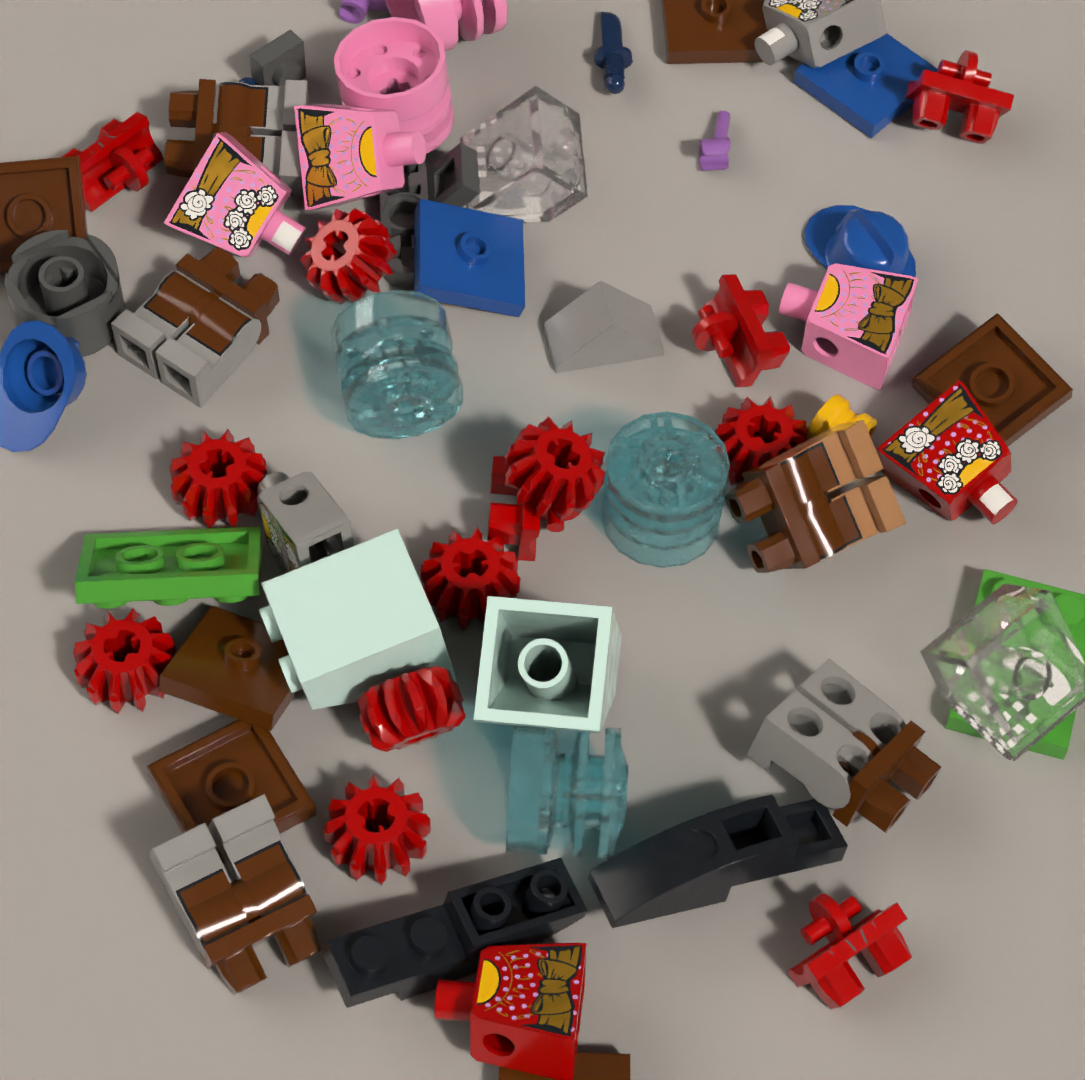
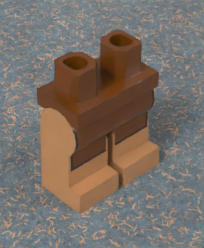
(794, 505)

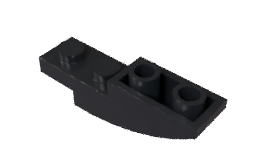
(711, 853)
(447, 939)

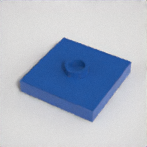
(866, 84)
(469, 257)

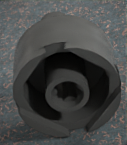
(67, 285)

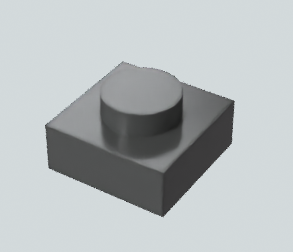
(279, 61)
(454, 177)

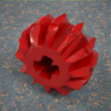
(348, 256)
(758, 435)
(554, 468)
(217, 478)
(467, 572)
(123, 660)
(411, 708)
(383, 849)

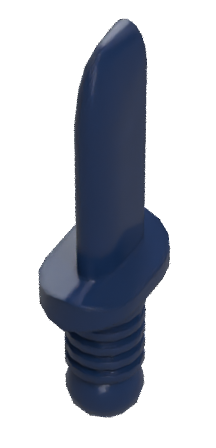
(612, 54)

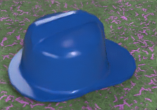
(859, 239)
(37, 381)

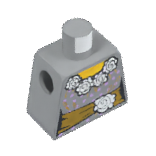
(818, 29)
(298, 515)

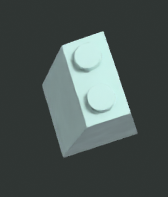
(353, 622)
(547, 664)

